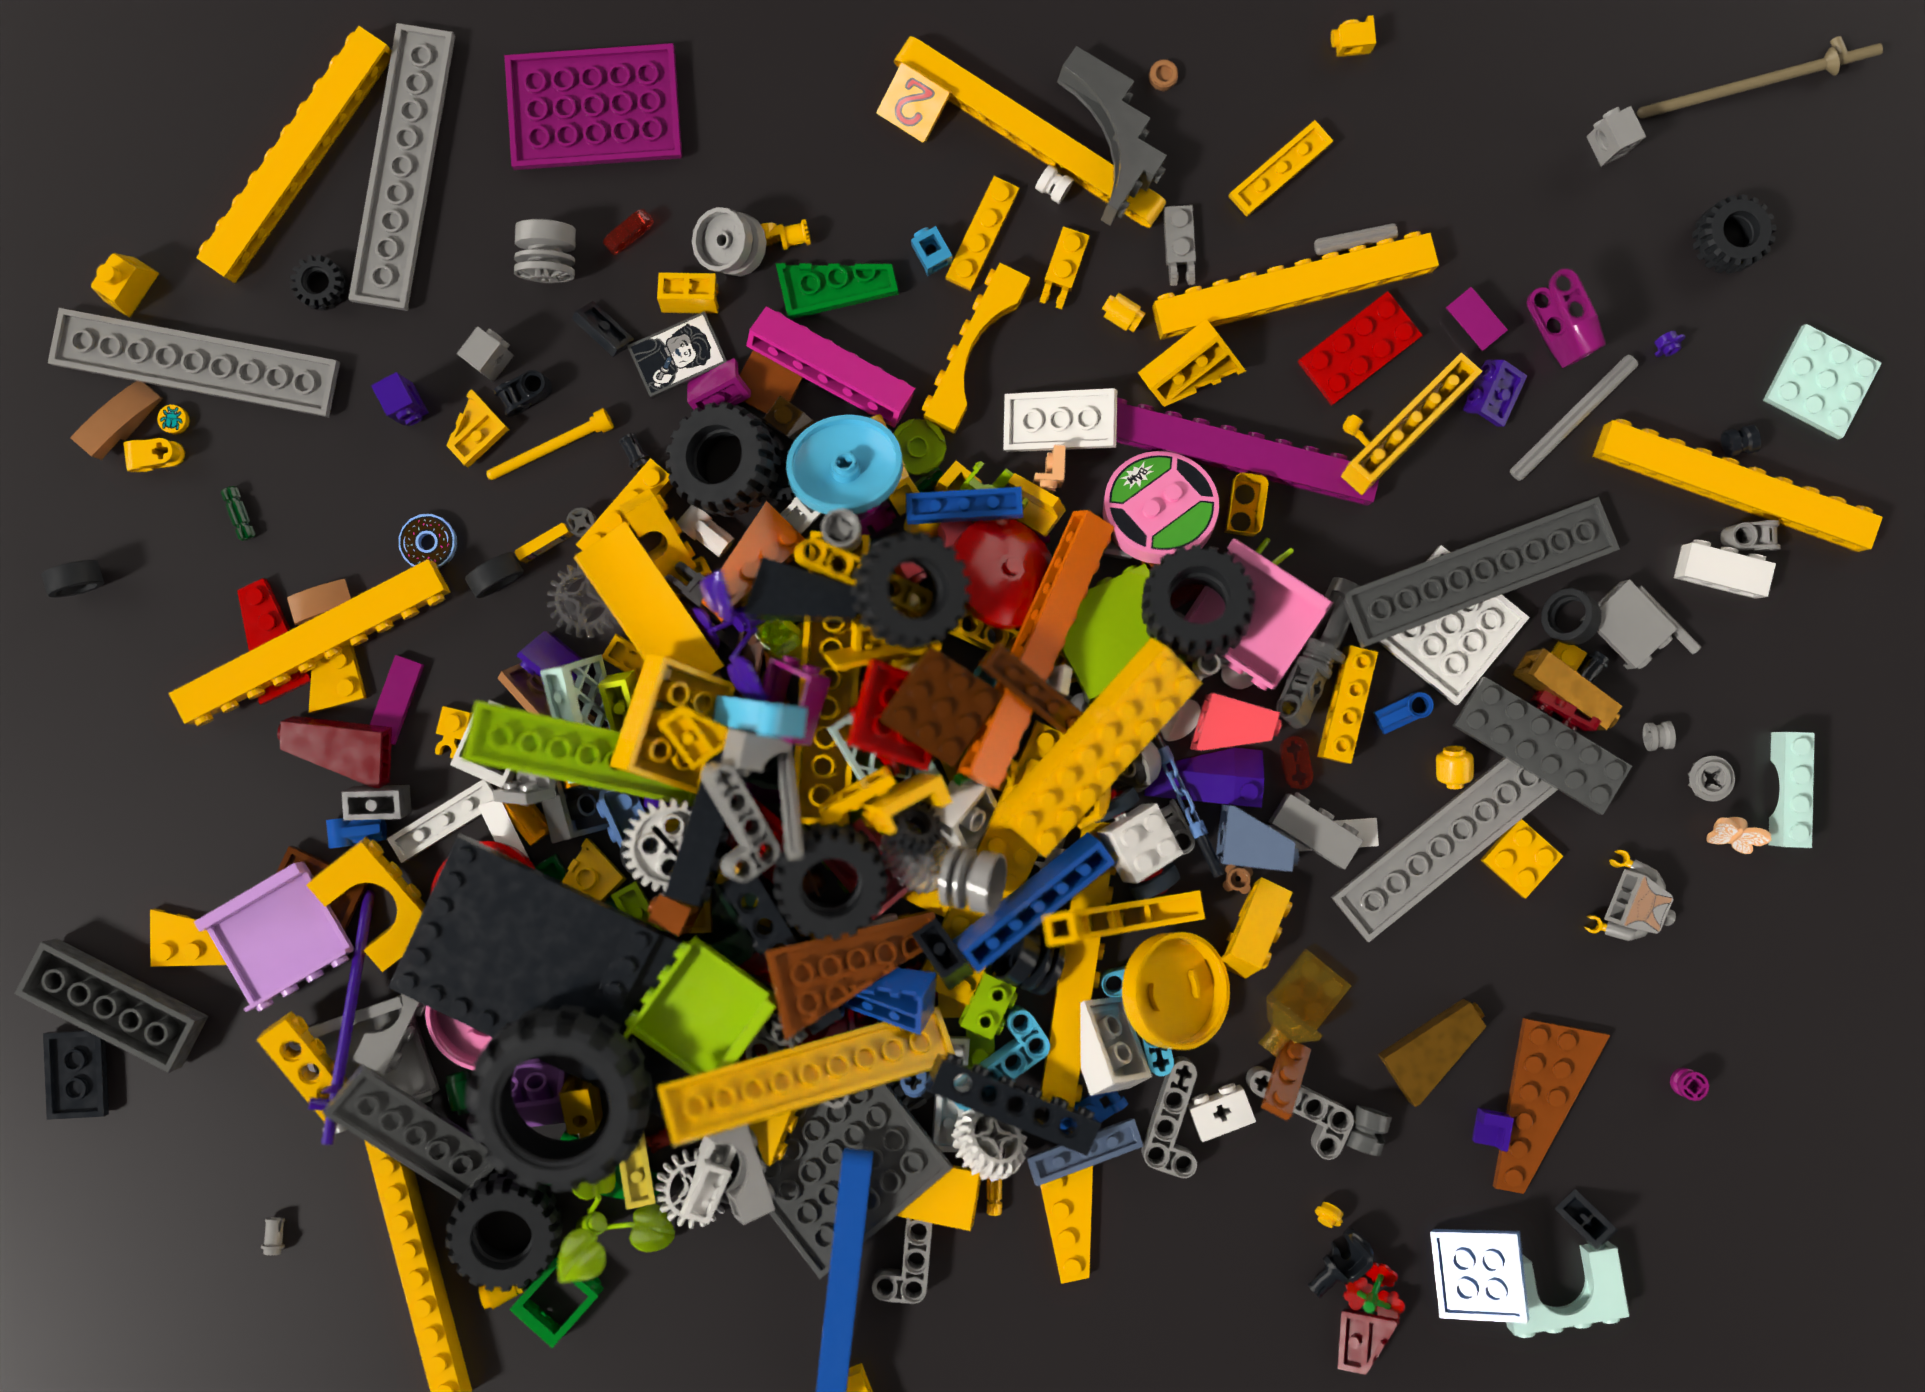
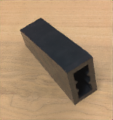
(798, 595)

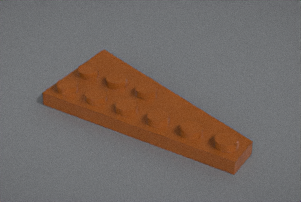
(828, 972)
(1545, 1081)

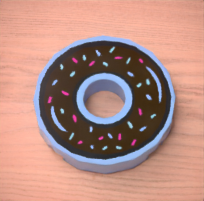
(423, 525)

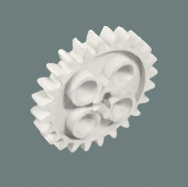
(649, 862)

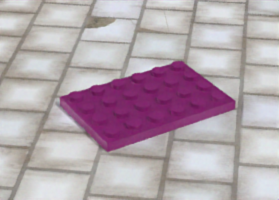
(593, 106)

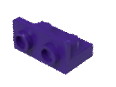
(1495, 391)

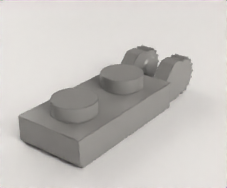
(1179, 242)

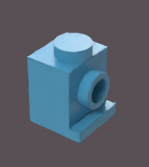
(931, 238)

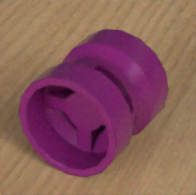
(1682, 1082)

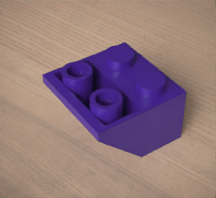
(547, 652)

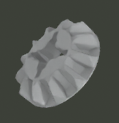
(1724, 778)

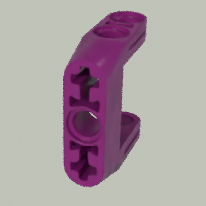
(1577, 334)

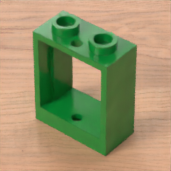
(540, 1321)

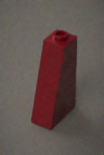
(342, 747)

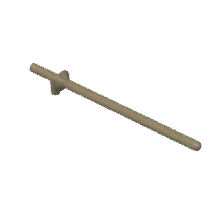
(1834, 57)

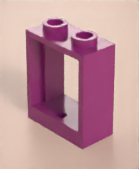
(813, 696)

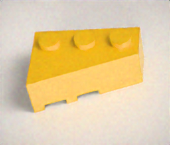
(1189, 364)
(1257, 928)

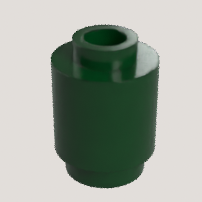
(456, 1091)

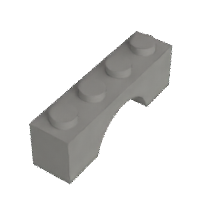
(381, 1048)
(749, 1193)

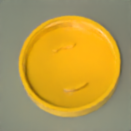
(1176, 990)

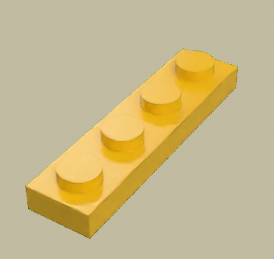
(1280, 168)
(982, 233)

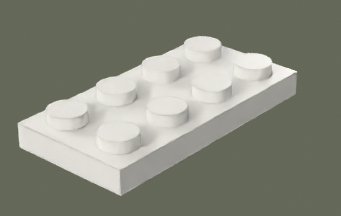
(1060, 418)

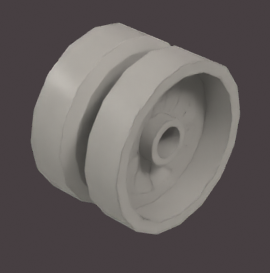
(728, 241)

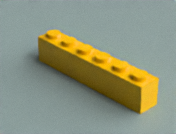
(1411, 424)

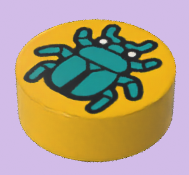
(173, 419)

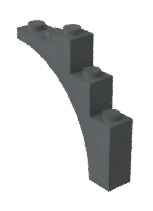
(1108, 99)

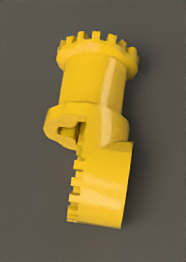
(788, 235)

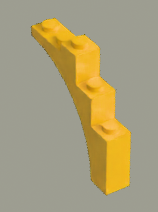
(1123, 917)

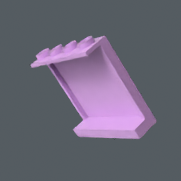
(277, 936)

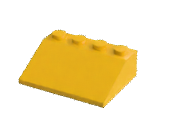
(643, 743)

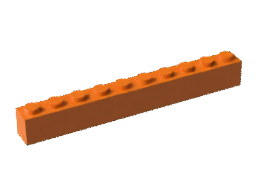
(1039, 643)

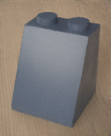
(1251, 843)

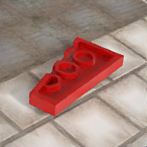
(262, 623)

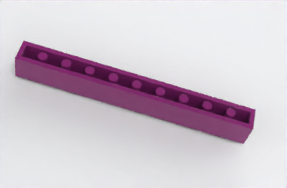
(1237, 451)

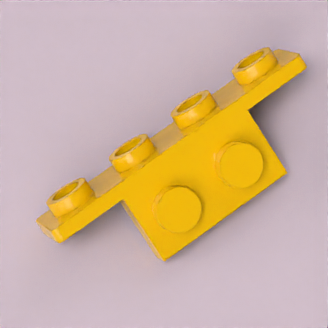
(867, 647)

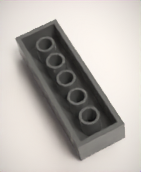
(111, 1005)

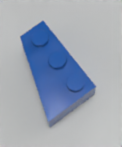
(899, 998)

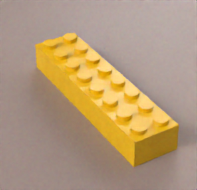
(1098, 746)

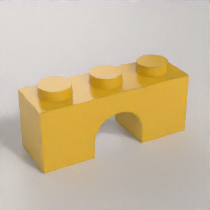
(647, 514)

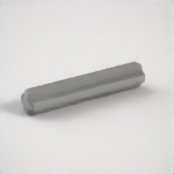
(1356, 238)

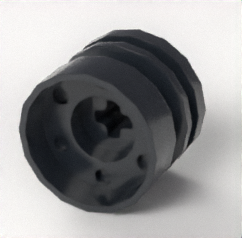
(1031, 964)

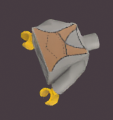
(1638, 903)

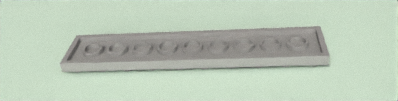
(401, 167)
(194, 362)
(1440, 847)

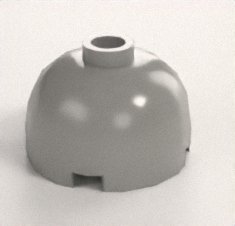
(1142, 769)

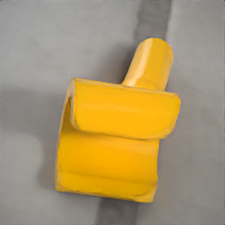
(1352, 427)

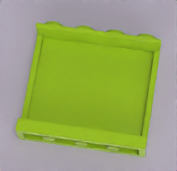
(1107, 631)
(702, 1010)

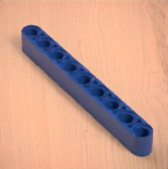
(844, 1270)

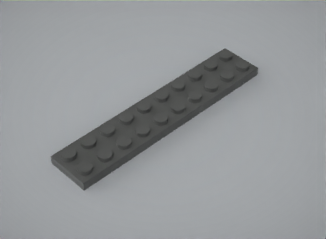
(1479, 572)

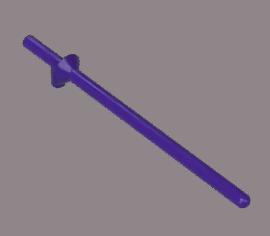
(348, 1017)

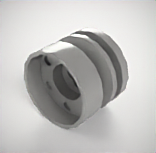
(544, 251)
(972, 879)

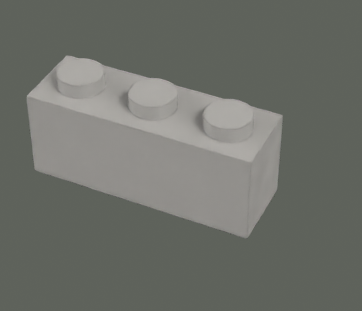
(1316, 829)

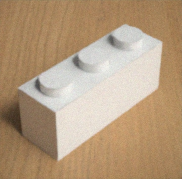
(1725, 569)

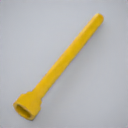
(598, 423)

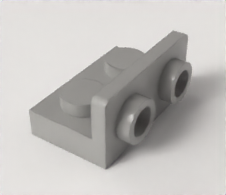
(526, 790)

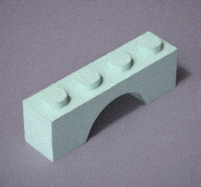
(1793, 816)

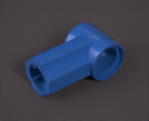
(1401, 712)
(348, 832)

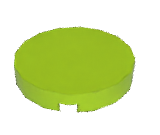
(920, 445)

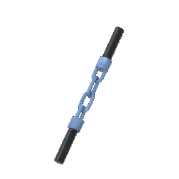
(1198, 827)

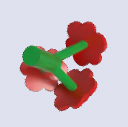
(1365, 1294)

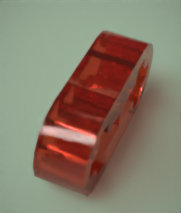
(628, 231)
(1303, 761)

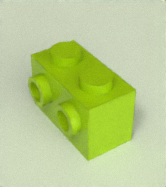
(988, 1006)

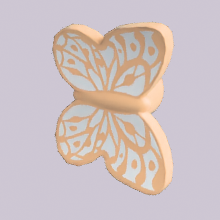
(1736, 832)

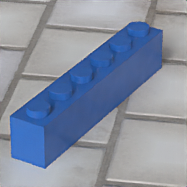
(1032, 900)

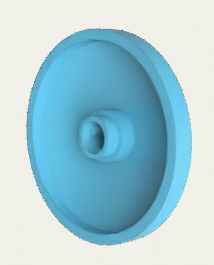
(844, 464)

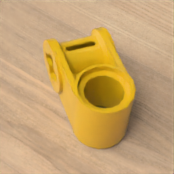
(151, 455)

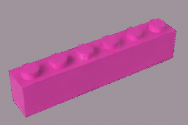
(830, 366)

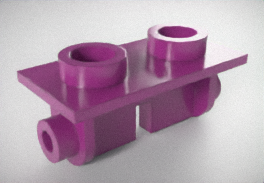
(877, 517)

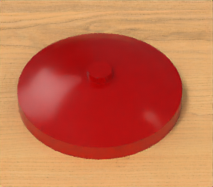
(1004, 570)

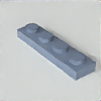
(1061, 1161)

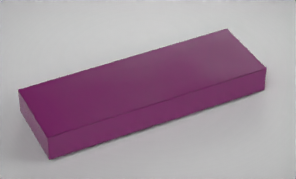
(397, 694)

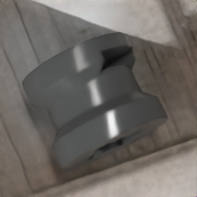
(577, 520)

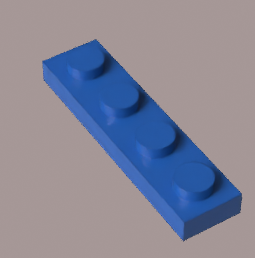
(964, 505)

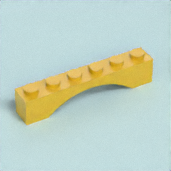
(1001, 297)

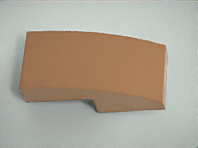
(317, 600)

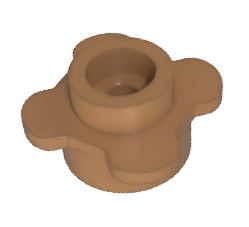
(1244, 874)

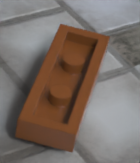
(1286, 1080)

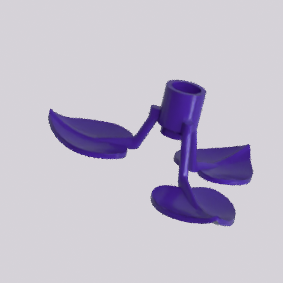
(718, 600)

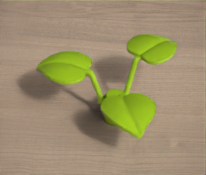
(584, 1258)

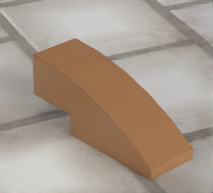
(116, 419)

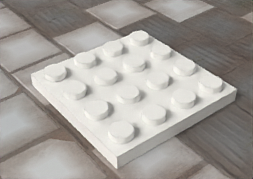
(1459, 646)

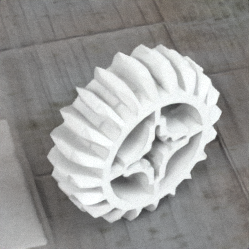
(985, 1149)
(671, 1202)

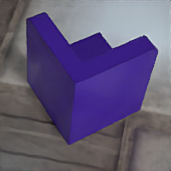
(1493, 1128)

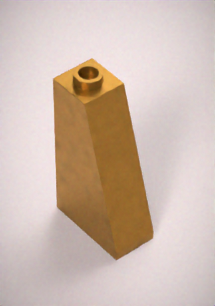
(1546, 672)
(1432, 1049)

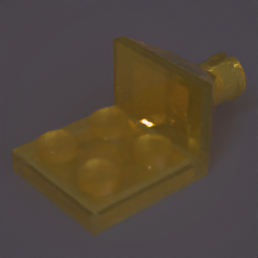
(1302, 1002)

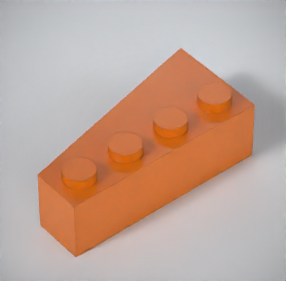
(766, 537)

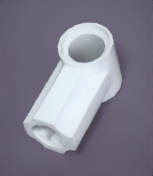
(701, 527)

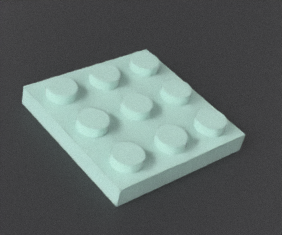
(1822, 381)

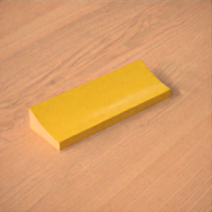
(644, 601)

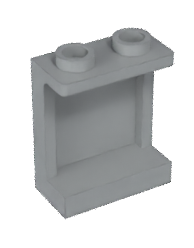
(1633, 624)

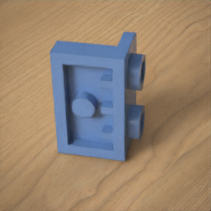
(618, 810)

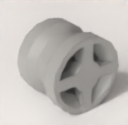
(1659, 736)

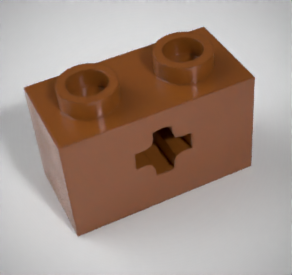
(673, 914)

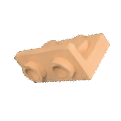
(1054, 470)

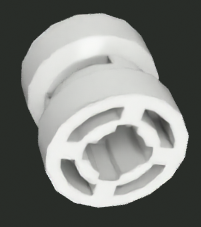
(1054, 184)

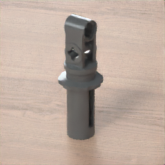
(1316, 659)

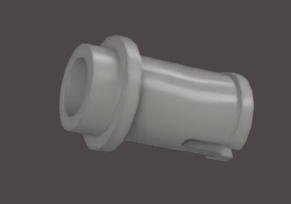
(273, 1236)

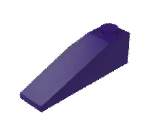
(1220, 777)

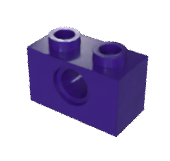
(400, 399)

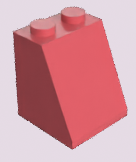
(1233, 723)

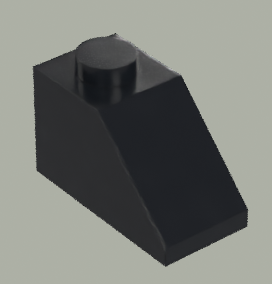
(942, 953)

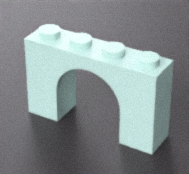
(1600, 1300)

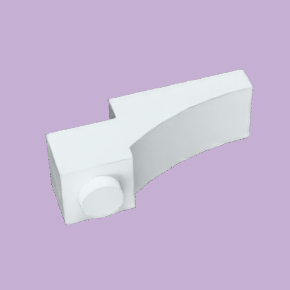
(708, 1181)

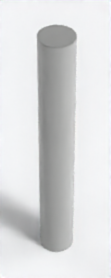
(1680, 633)

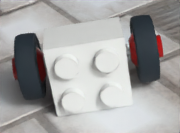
(1140, 844)

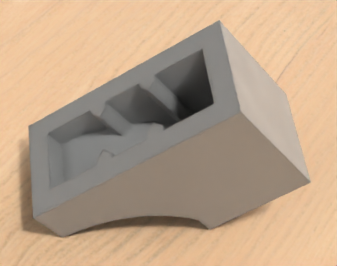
(751, 751)

